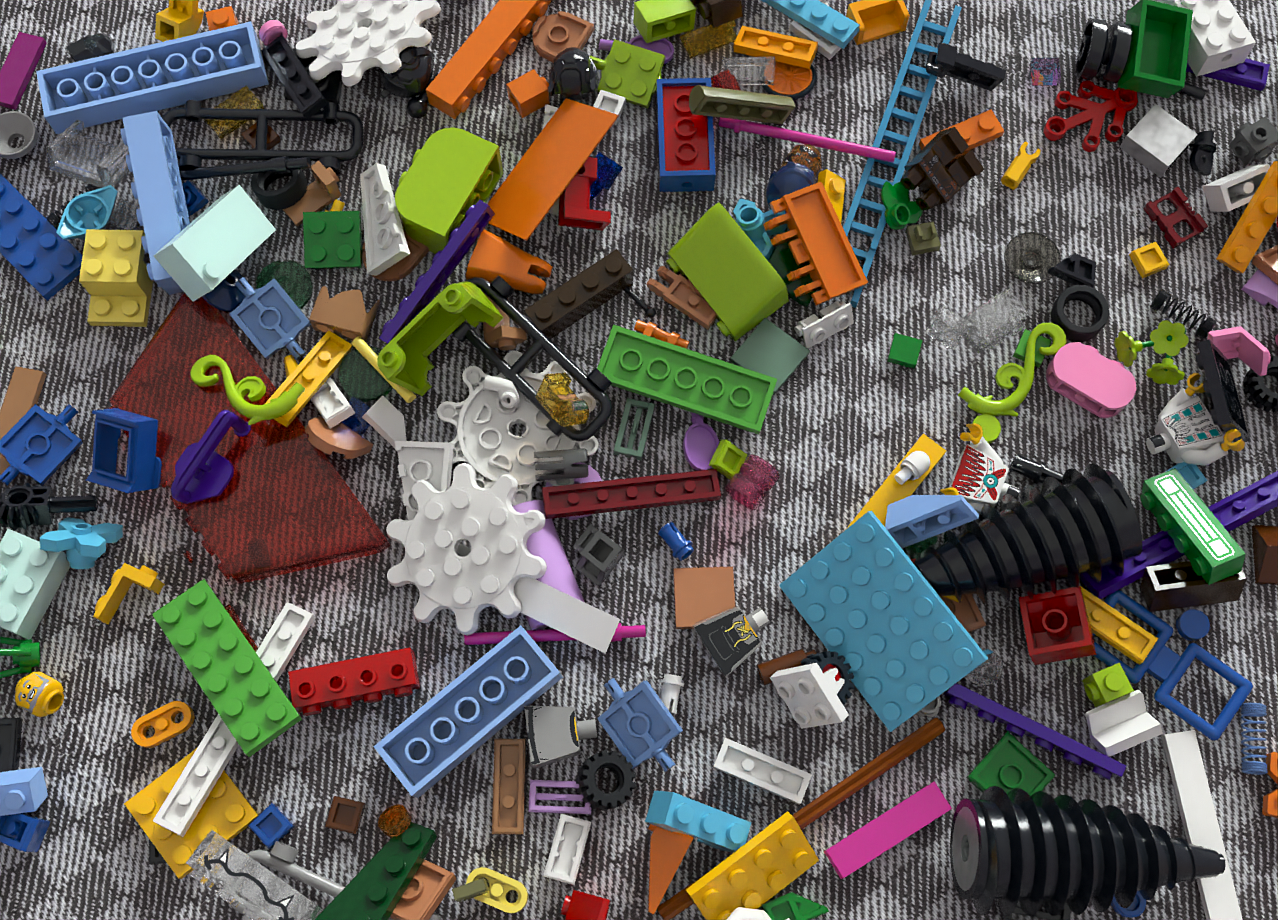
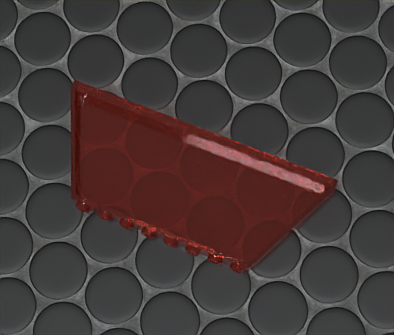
(285, 496)

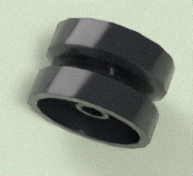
(1103, 50)

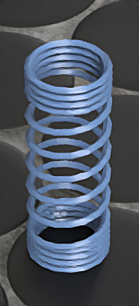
(1254, 710)

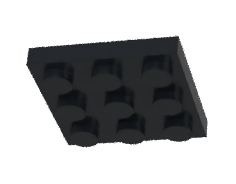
(1222, 389)

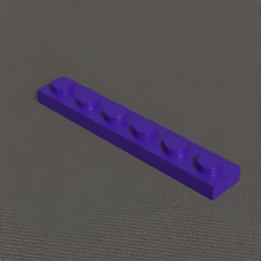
(442, 267)
(1044, 737)

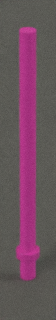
(805, 138)

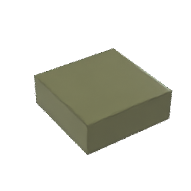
(470, 890)

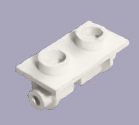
(834, 319)

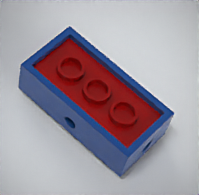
(684, 138)

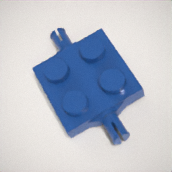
(38, 445)

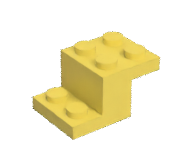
(116, 278)

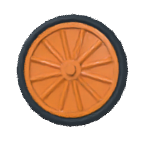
(792, 81)

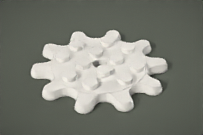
(351, 48)
(486, 438)
(496, 555)

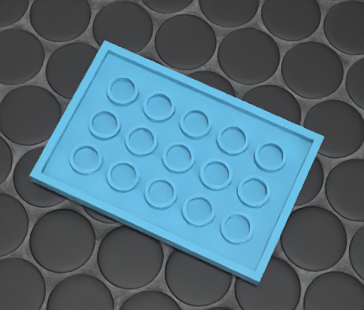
(884, 621)

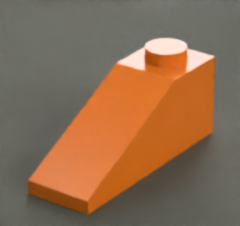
(666, 855)

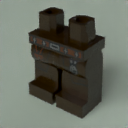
(941, 169)

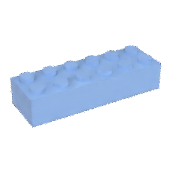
(156, 187)
(468, 712)

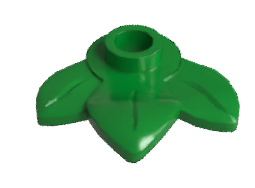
(898, 206)

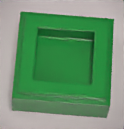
(904, 350)

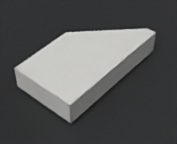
(386, 421)

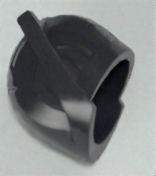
(573, 75)
(412, 76)

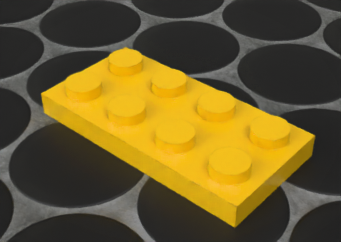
(754, 870)

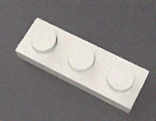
(762, 771)

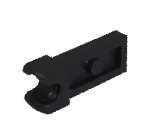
(963, 67)

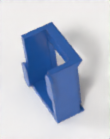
(142, 464)

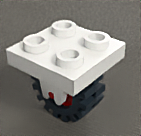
(816, 689)

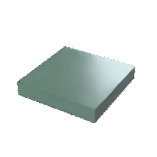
(770, 353)

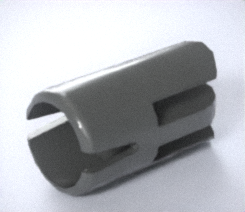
(570, 457)

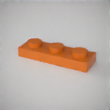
(974, 130)

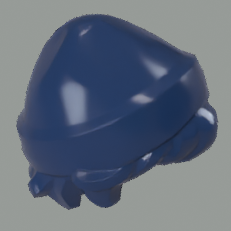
(788, 180)

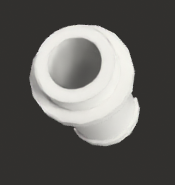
(670, 691)

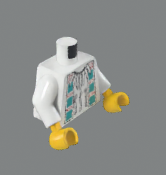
(1188, 430)

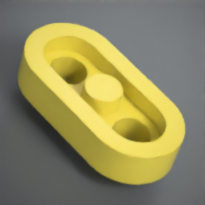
(498, 889)

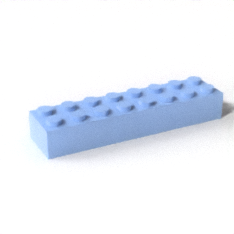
(152, 77)

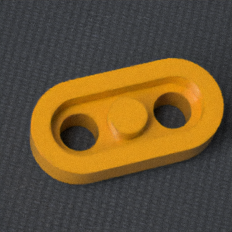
(164, 724)

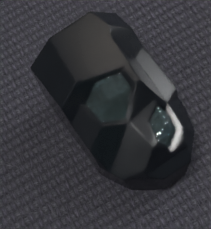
(90, 47)

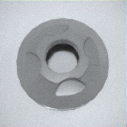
(14, 125)

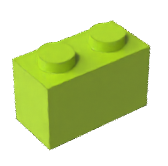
(663, 18)

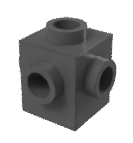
(1255, 141)

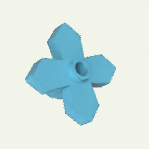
(751, 222)
(81, 541)

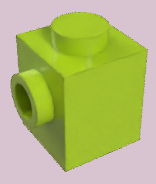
(1107, 685)

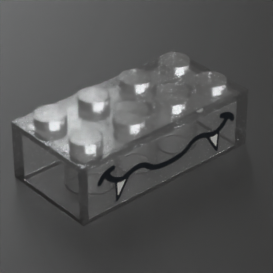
(248, 882)

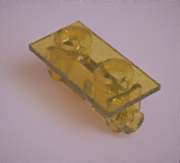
(708, 38)

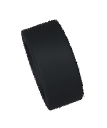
(283, 197)
(1093, 299)

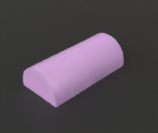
(549, 547)

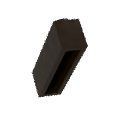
(581, 295)

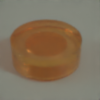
(394, 820)

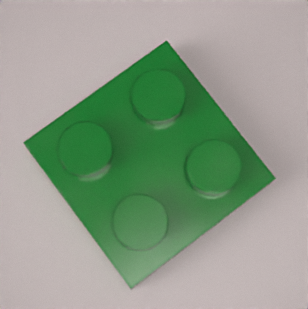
(332, 240)

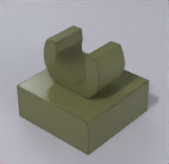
(923, 238)

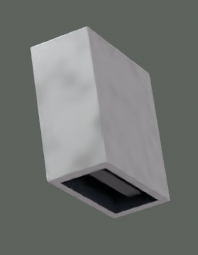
(1158, 140)

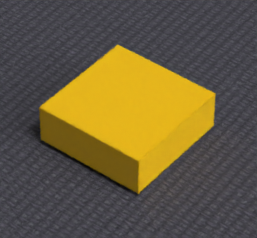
(1149, 259)

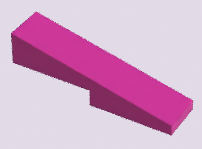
(887, 830)

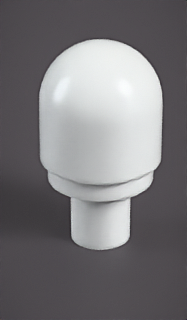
(913, 467)

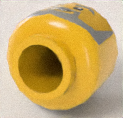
(39, 694)

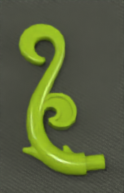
(1024, 375)
(251, 385)

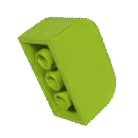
(444, 182)

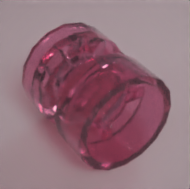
(755, 478)

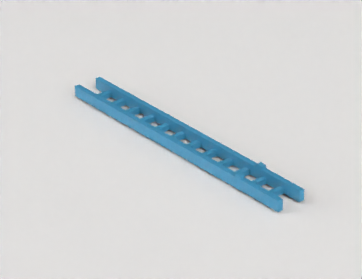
(882, 133)

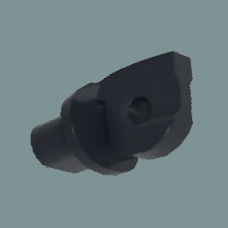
(1202, 152)

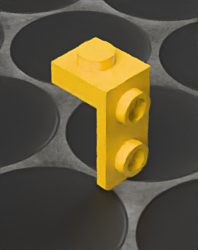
(120, 584)

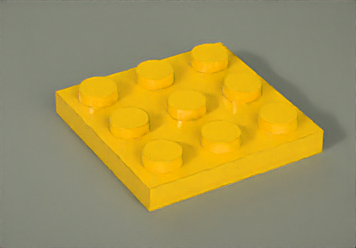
(223, 811)

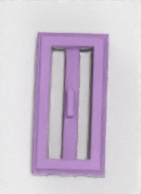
(533, 796)

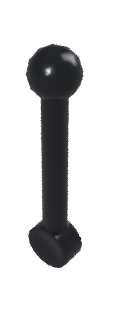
(649, 311)

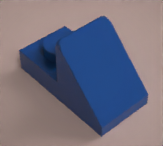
(23, 831)

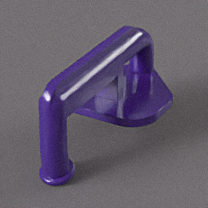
(200, 469)

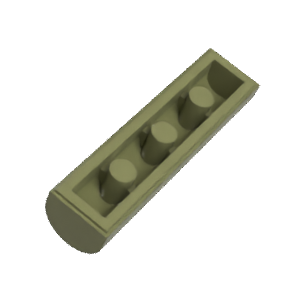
(740, 104)

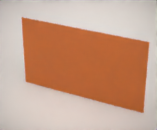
(548, 167)

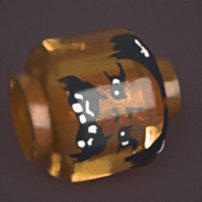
(805, 155)

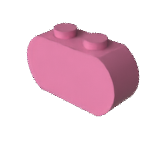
(1091, 379)

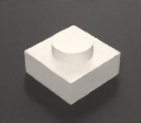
(611, 103)

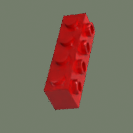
(354, 680)

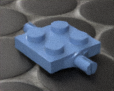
(270, 318)
(639, 724)

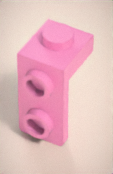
(1238, 343)

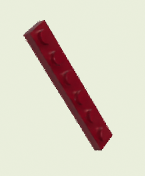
(630, 493)

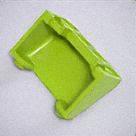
(728, 272)
(405, 356)

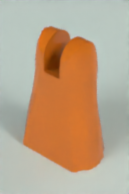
(499, 257)

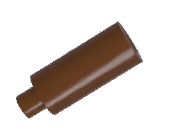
(783, 662)

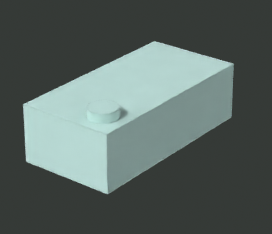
(215, 243)

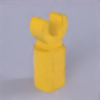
(1019, 167)

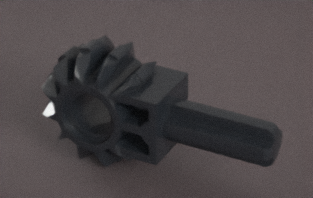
(37, 505)

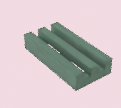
(629, 452)

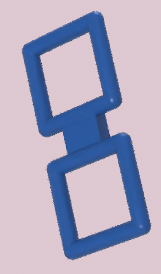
(1170, 667)

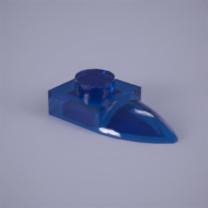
(606, 174)

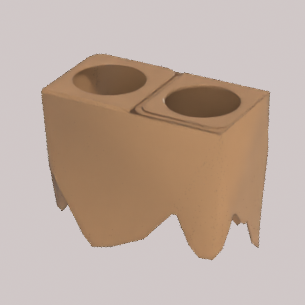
(343, 314)

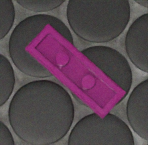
(19, 68)

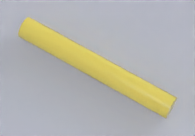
(365, 350)

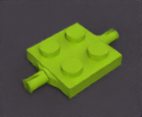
(630, 72)

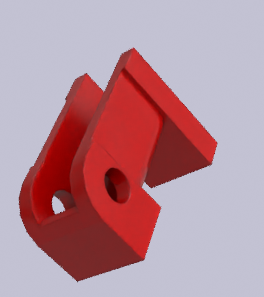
(575, 201)

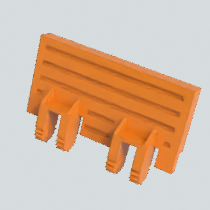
(819, 241)

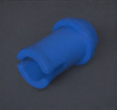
(676, 541)

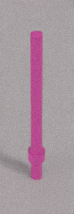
(550, 635)

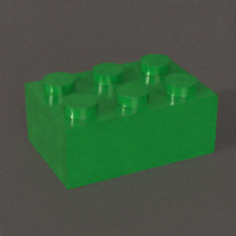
(1157, 48)

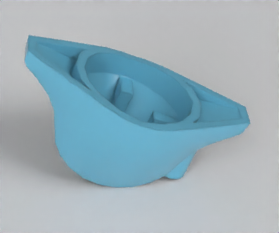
(87, 211)

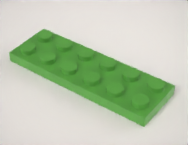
(687, 379)
(227, 668)

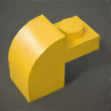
(178, 20)

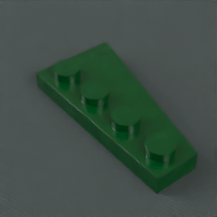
(384, 878)

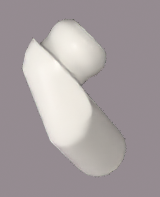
(505, 389)

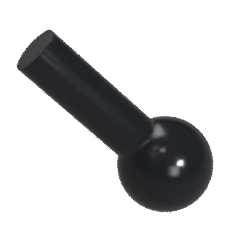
(417, 106)

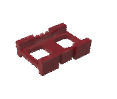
(1183, 213)

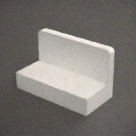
(1121, 724)

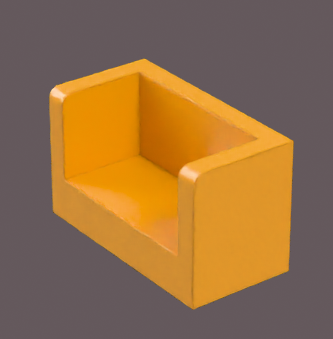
(878, 18)

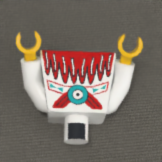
(979, 472)

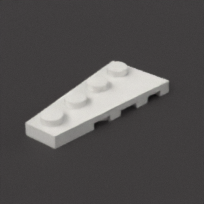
(382, 224)
(423, 462)

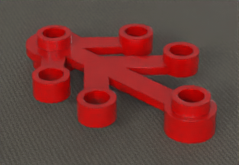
(1092, 111)

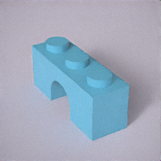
(697, 820)

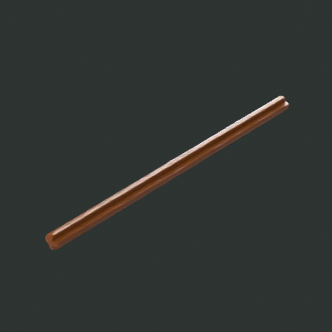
(835, 795)

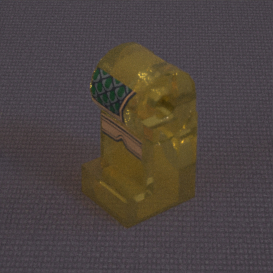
(561, 401)

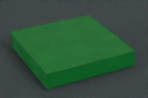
(1010, 767)

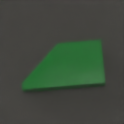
(793, 907)

